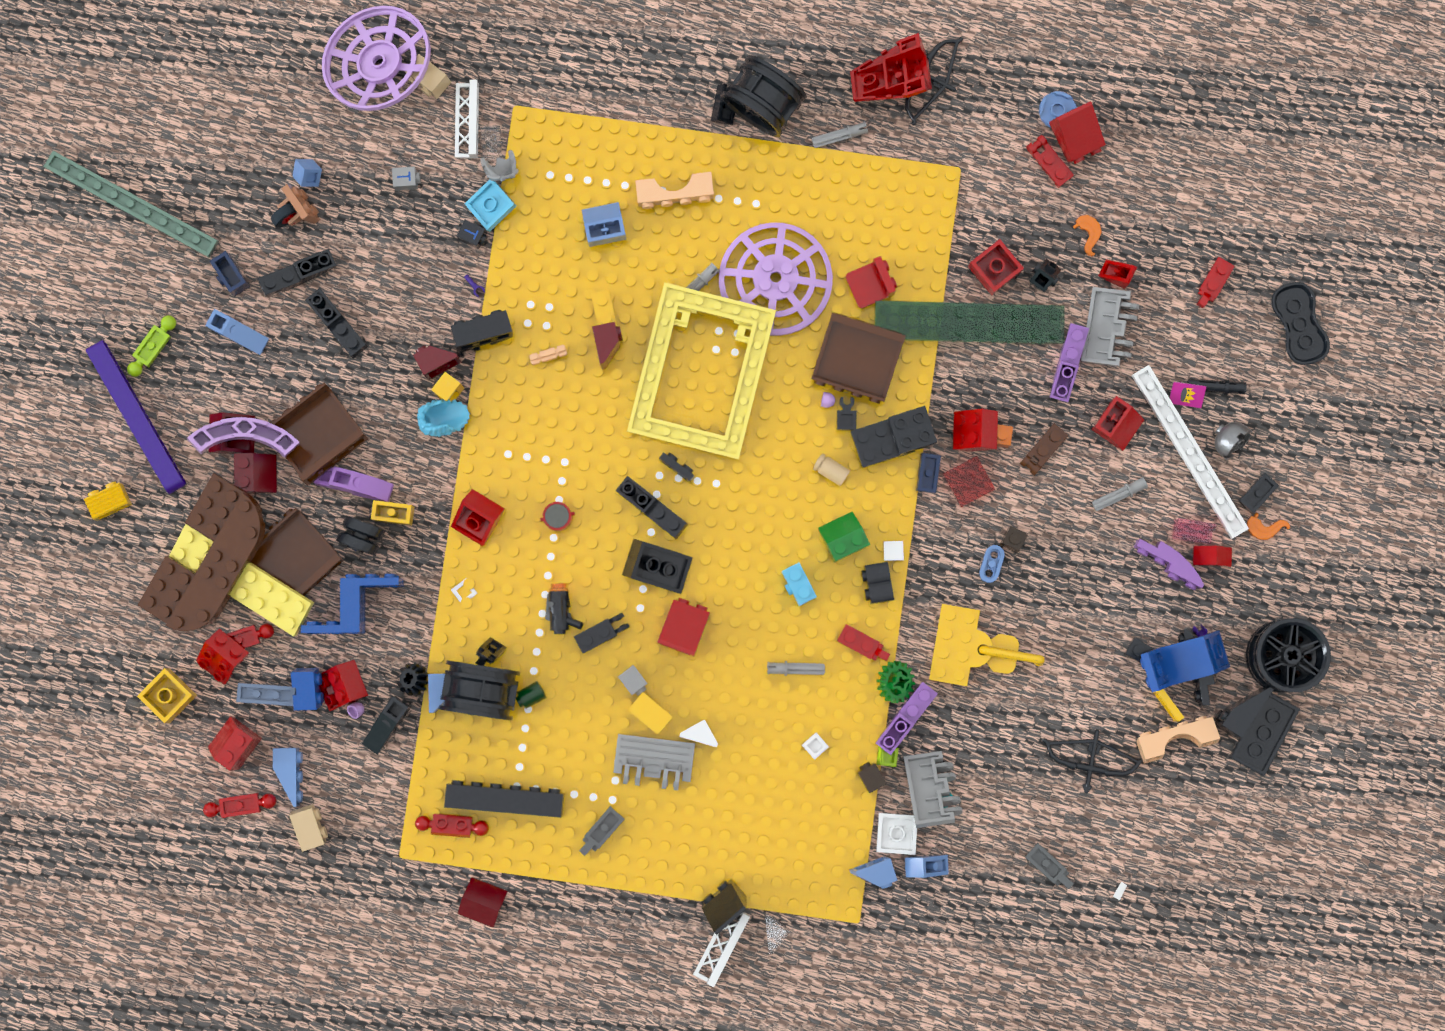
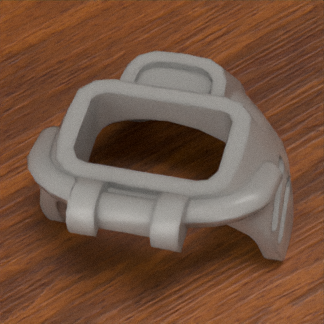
(503, 169)

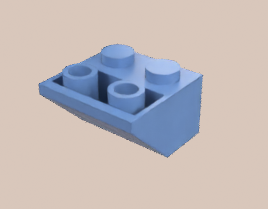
(603, 224)

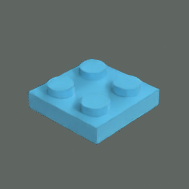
(490, 205)

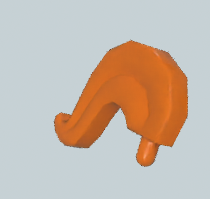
(1092, 226)
(1261, 532)

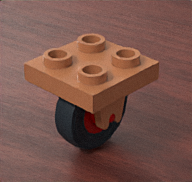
(294, 208)

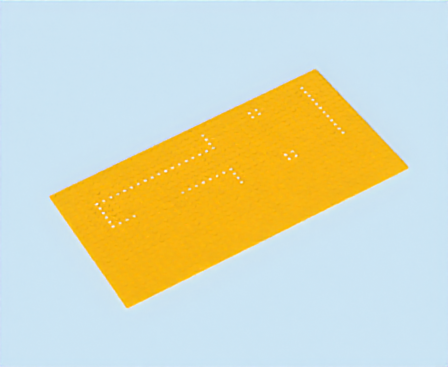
(561, 435)

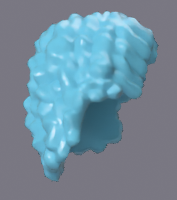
(442, 417)

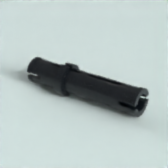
(1221, 386)

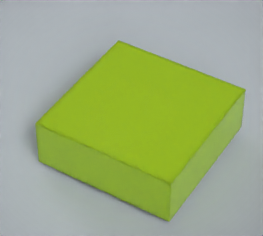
(886, 759)

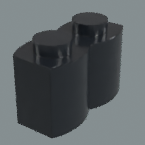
(878, 583)

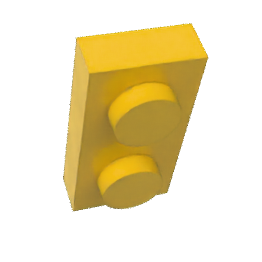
(603, 307)

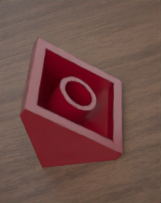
(482, 902)

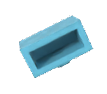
(798, 584)

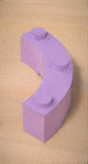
(246, 429)

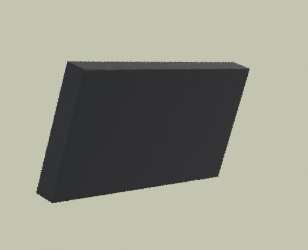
(1265, 735)

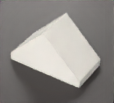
(700, 733)

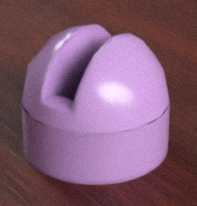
(827, 400)
(355, 710)

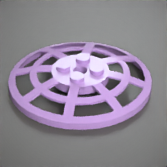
(371, 53)
(785, 267)

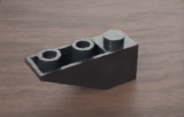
(386, 724)

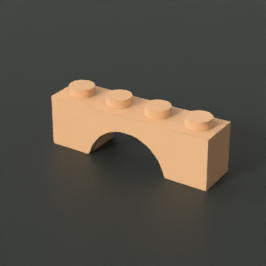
(650, 193)
(1201, 732)

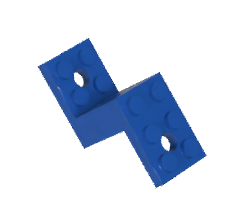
(352, 604)
(1184, 661)

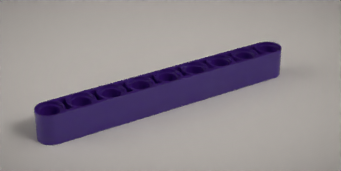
(135, 417)

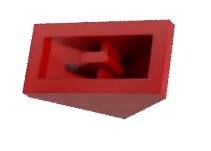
(1117, 273)
(1212, 556)

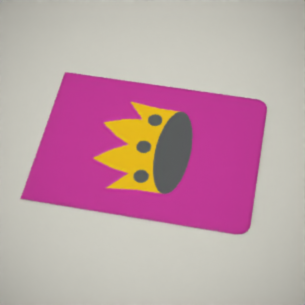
(1187, 394)

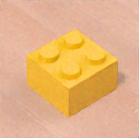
(167, 695)

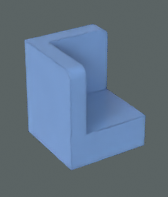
(307, 172)

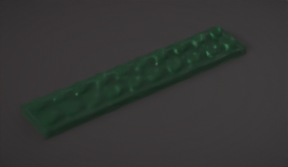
(973, 322)

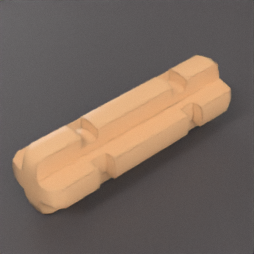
(548, 355)

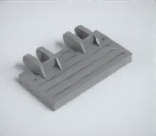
(1105, 325)
(654, 756)
(928, 789)

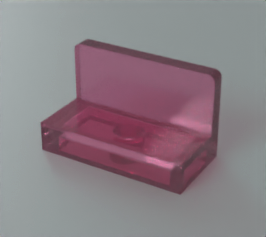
(1193, 531)

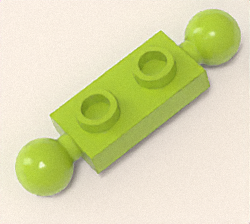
(151, 346)

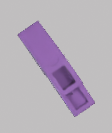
(1068, 362)
(356, 484)
(1177, 565)
(906, 718)

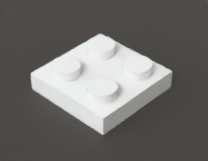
(896, 834)

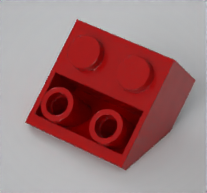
(1118, 423)
(342, 685)

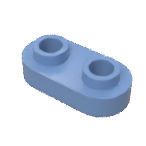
(991, 564)

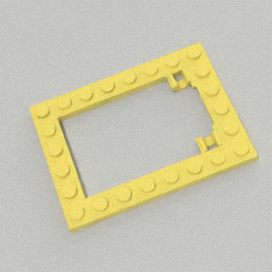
(689, 301)

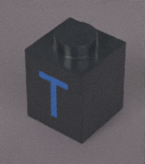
(472, 234)

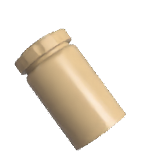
(831, 469)

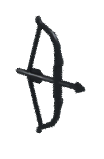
(938, 81)
(1093, 749)

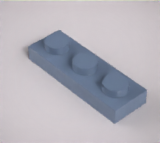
(265, 694)

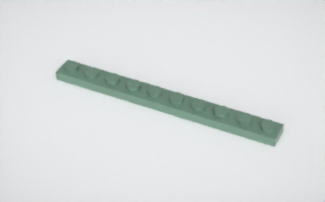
(131, 204)

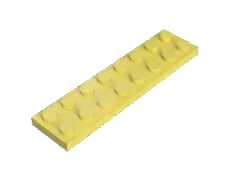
(253, 588)

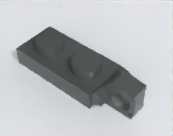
(601, 830)
(1048, 866)

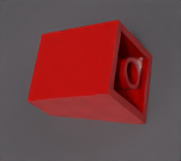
(1078, 133)
(684, 627)
(233, 744)

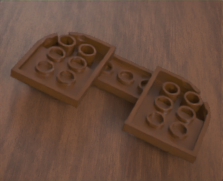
(197, 599)

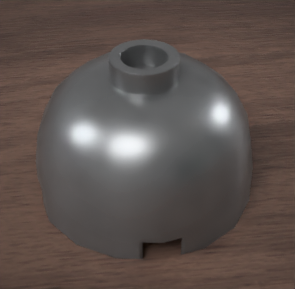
(1231, 438)

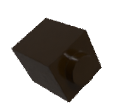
(1013, 539)
(871, 777)

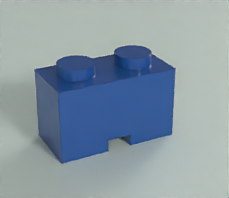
(308, 690)

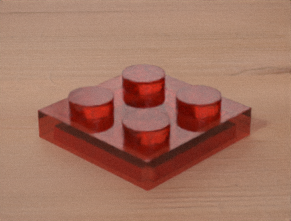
(968, 481)

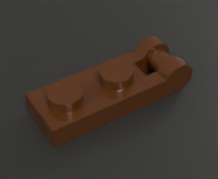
(1044, 448)

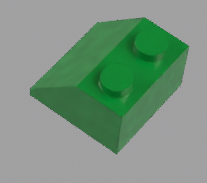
(843, 536)

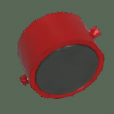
(557, 516)

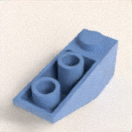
(236, 332)
(286, 767)

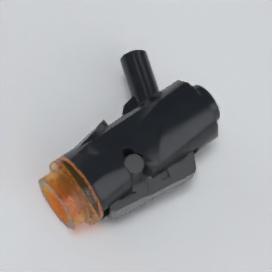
(558, 610)

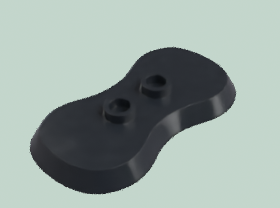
(1295, 308)

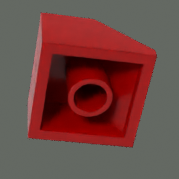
(477, 517)

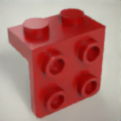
(871, 283)
(221, 656)

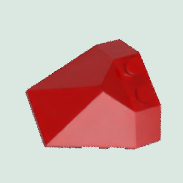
(894, 74)

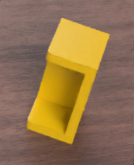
(447, 388)
(650, 713)

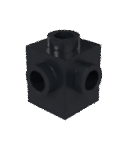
(1045, 275)

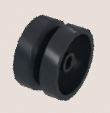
(360, 535)

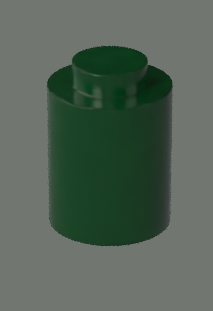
(530, 695)

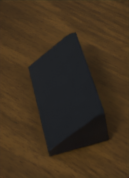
(721, 112)

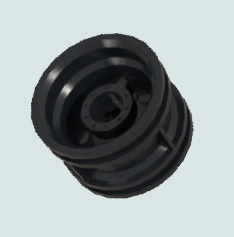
(763, 96)
(1263, 667)
(479, 690)

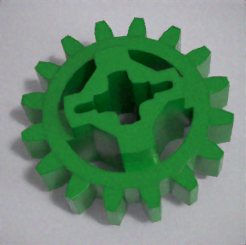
(895, 682)

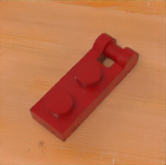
(1050, 161)

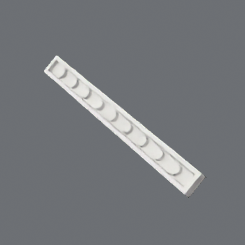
(1190, 452)

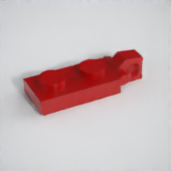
(1214, 281)
(862, 643)

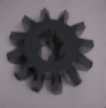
(413, 679)

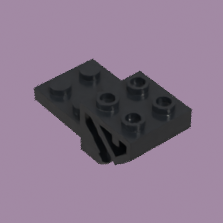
(894, 437)

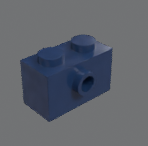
(229, 274)

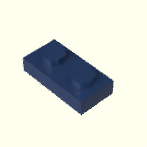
(928, 473)

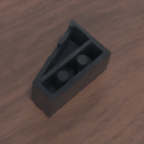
(481, 331)

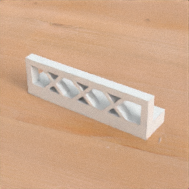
(473, 118)
(725, 953)

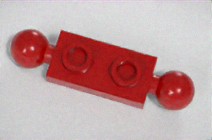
(251, 636)
(239, 805)
(451, 825)

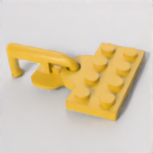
(958, 648)

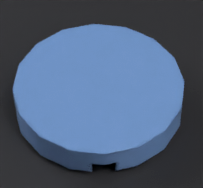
(1057, 98)

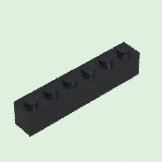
(504, 799)

